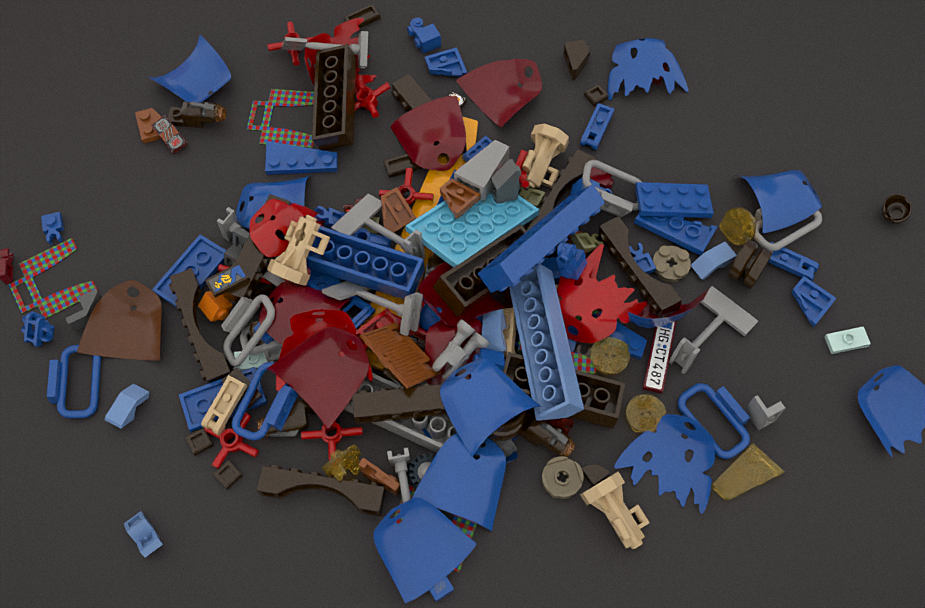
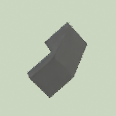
(239, 239)
(88, 301)

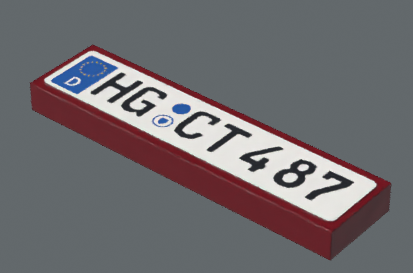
(659, 358)

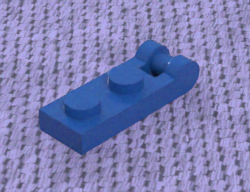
(597, 126)
(793, 262)

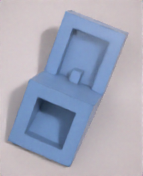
(712, 259)
(493, 328)
(124, 407)
(143, 534)

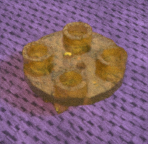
(733, 231)
(611, 347)
(643, 404)
(343, 460)

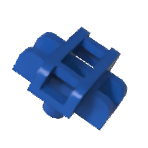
(40, 326)

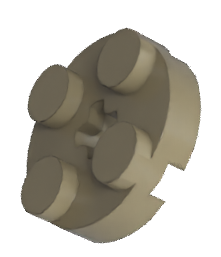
(678, 256)
(561, 489)

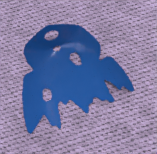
(644, 66)
(669, 458)

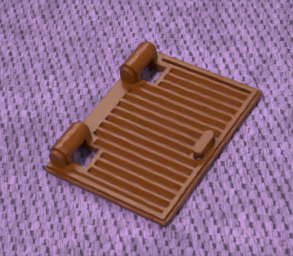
(399, 355)

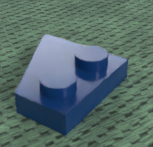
(446, 63)
(812, 299)

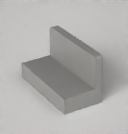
(761, 415)

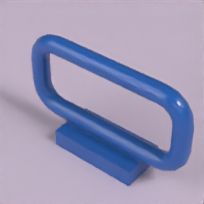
(58, 381)
(728, 407)
(277, 413)

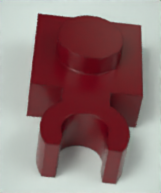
(6, 266)

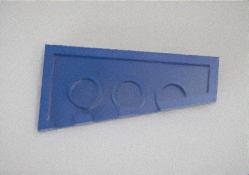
(296, 159)
(684, 233)
(634, 341)

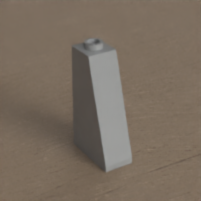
(479, 170)

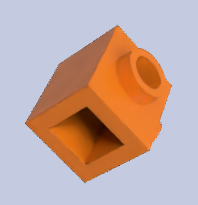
(215, 308)

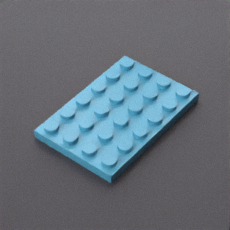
(478, 227)

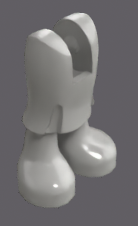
(454, 353)

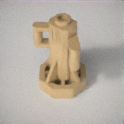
(548, 143)
(292, 262)
(609, 499)

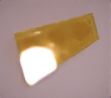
(746, 473)

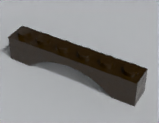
(567, 177)
(188, 292)
(660, 296)
(279, 483)

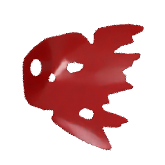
(342, 37)
(264, 232)
(591, 296)
(305, 325)

